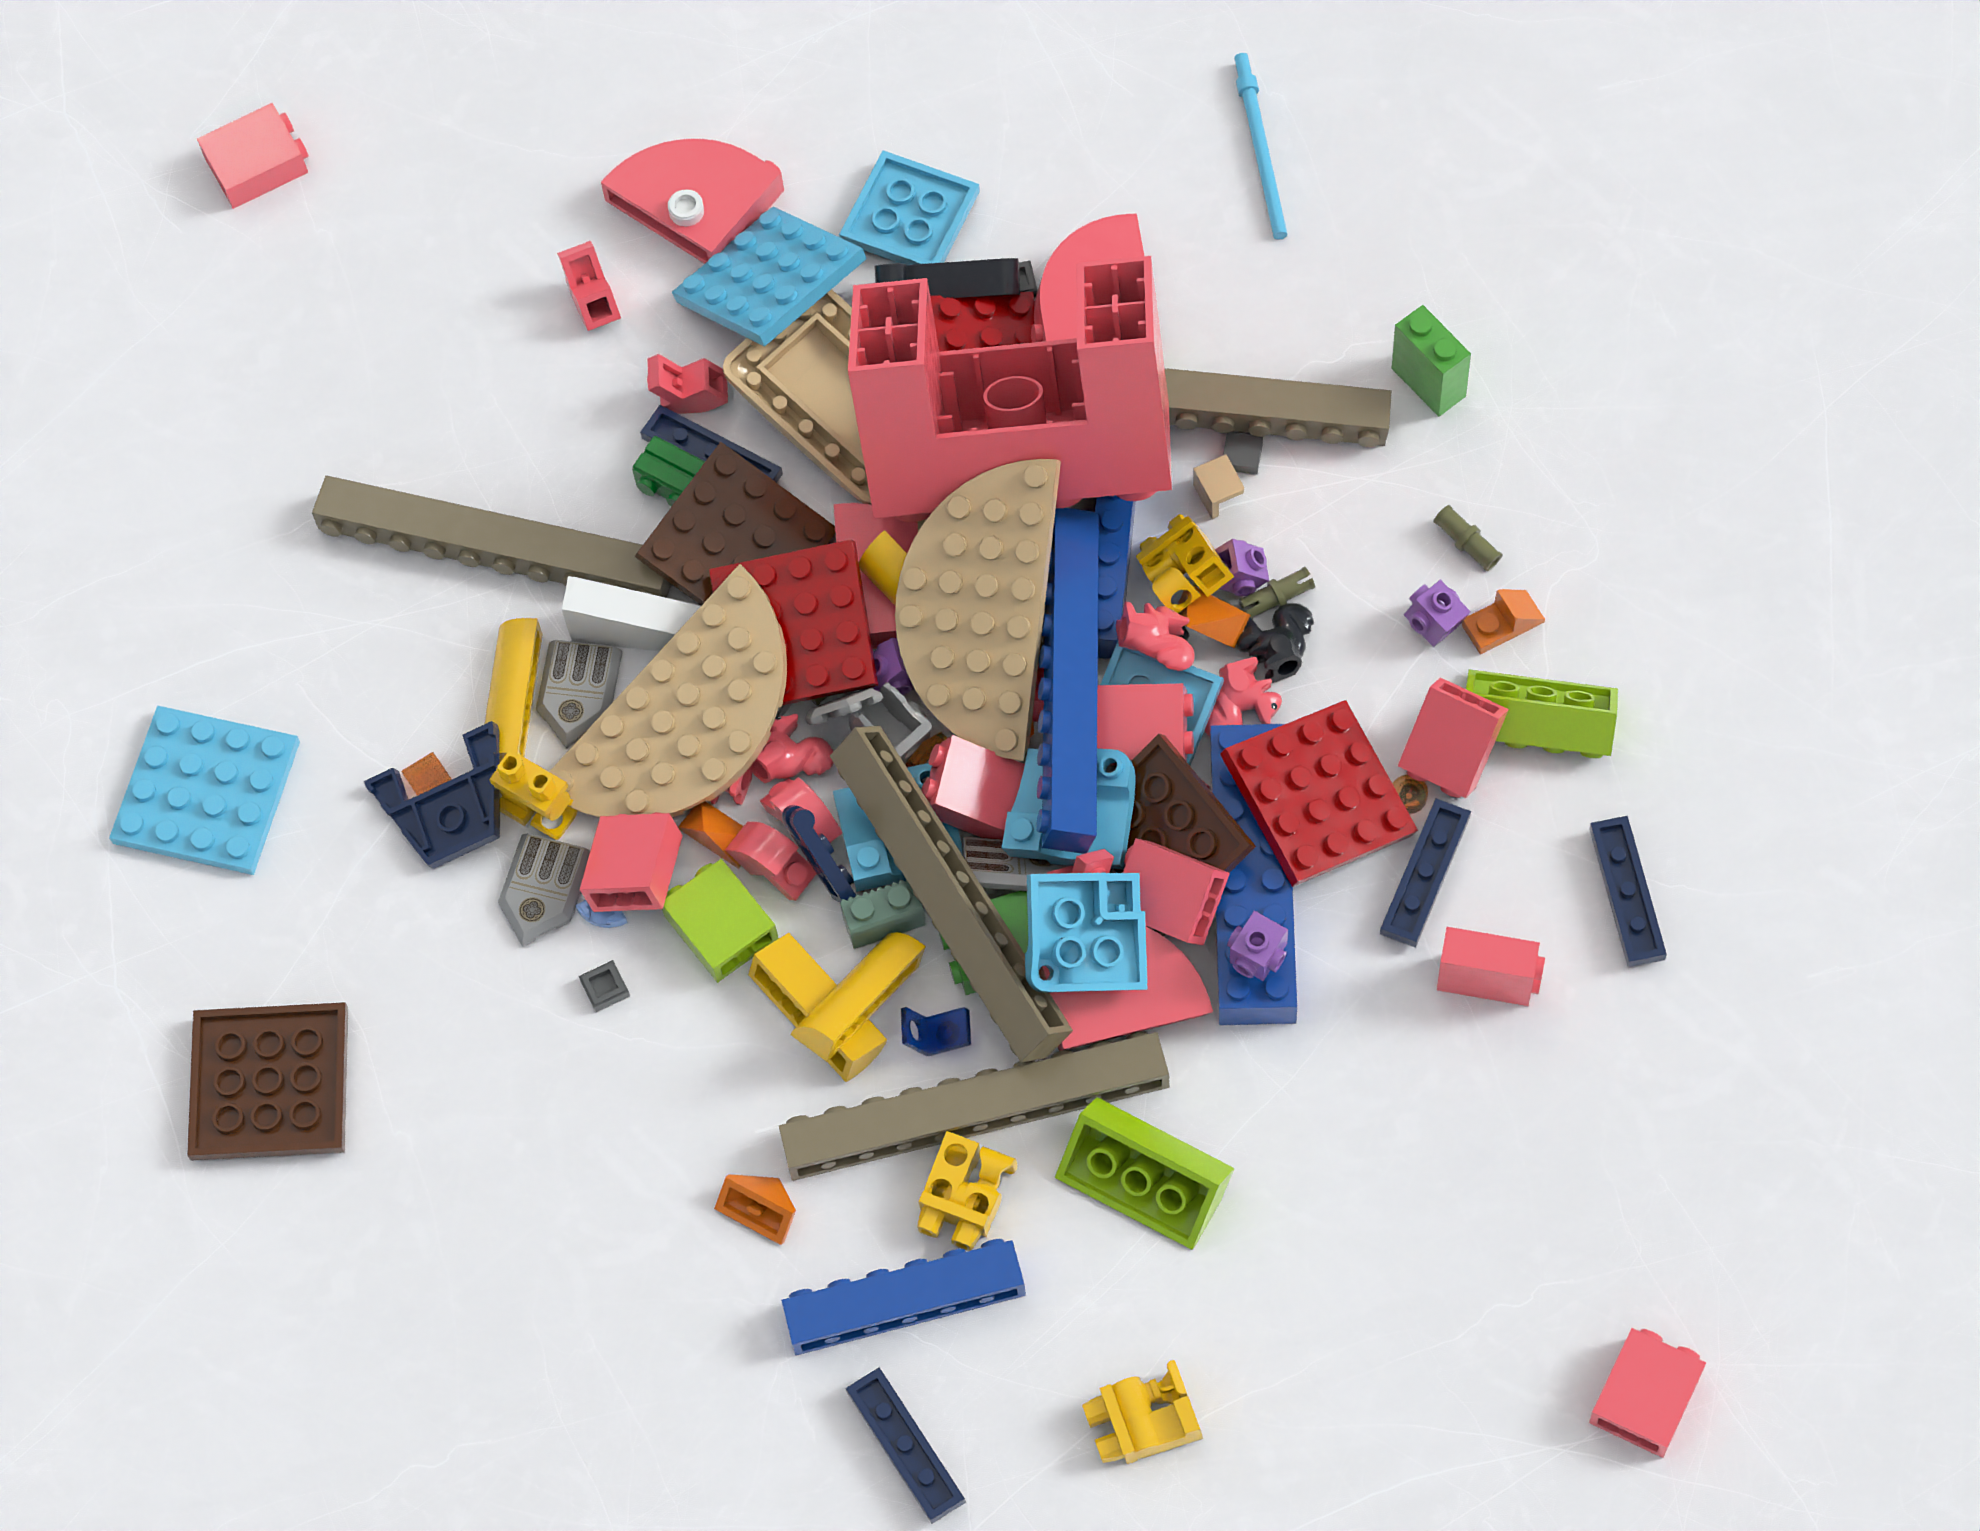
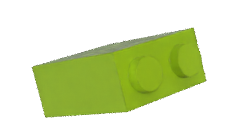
(719, 919)

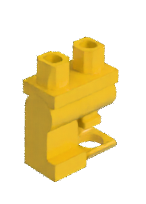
(1181, 551)
(531, 789)
(956, 1201)
(1138, 1428)

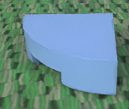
(602, 919)

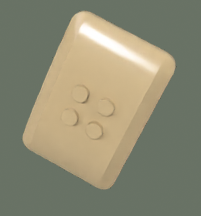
(806, 389)

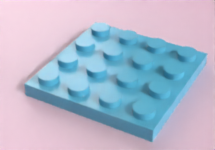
(769, 275)
(205, 790)

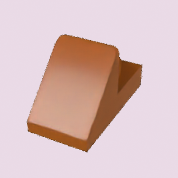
(1503, 620)

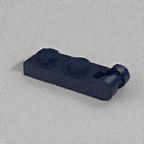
(818, 852)

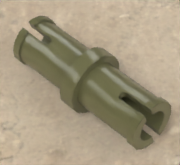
(1467, 538)
(1277, 592)

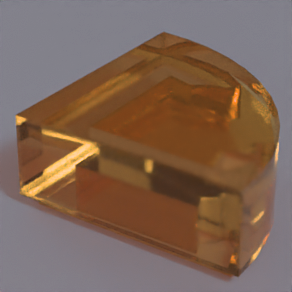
(923, 752)

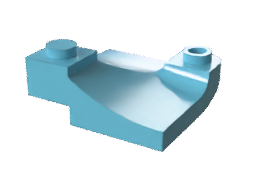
(1114, 812)
(867, 854)
(1086, 932)

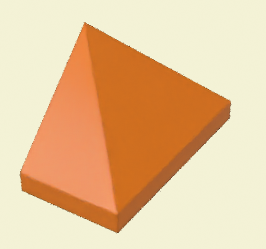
(1214, 618)
(711, 829)
(757, 1204)

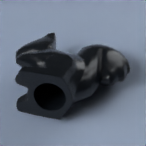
(1281, 646)

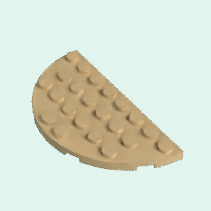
(977, 604)
(689, 715)

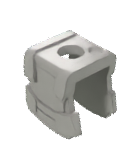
(908, 713)

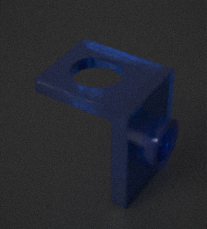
(937, 1032)

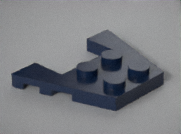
(453, 815)

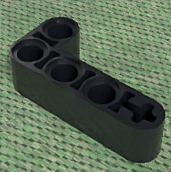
(959, 278)

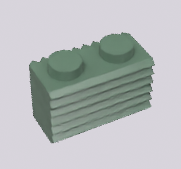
(882, 912)

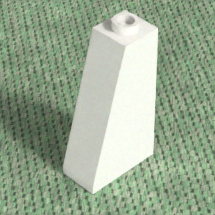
(621, 616)

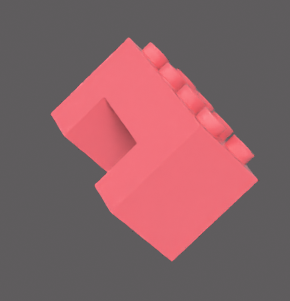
(954, 414)

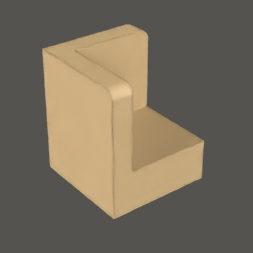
(1216, 483)

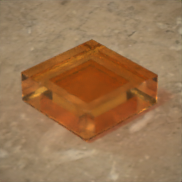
(425, 774)

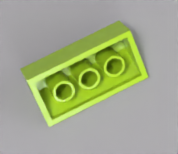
(1551, 712)
(1143, 1172)

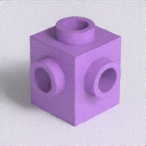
(1246, 564)
(1436, 612)
(891, 667)
(1258, 947)

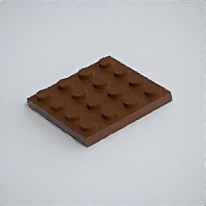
(725, 519)
(1181, 811)
(268, 1081)

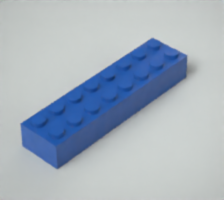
(1252, 886)

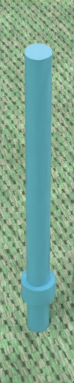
(1248, 89)

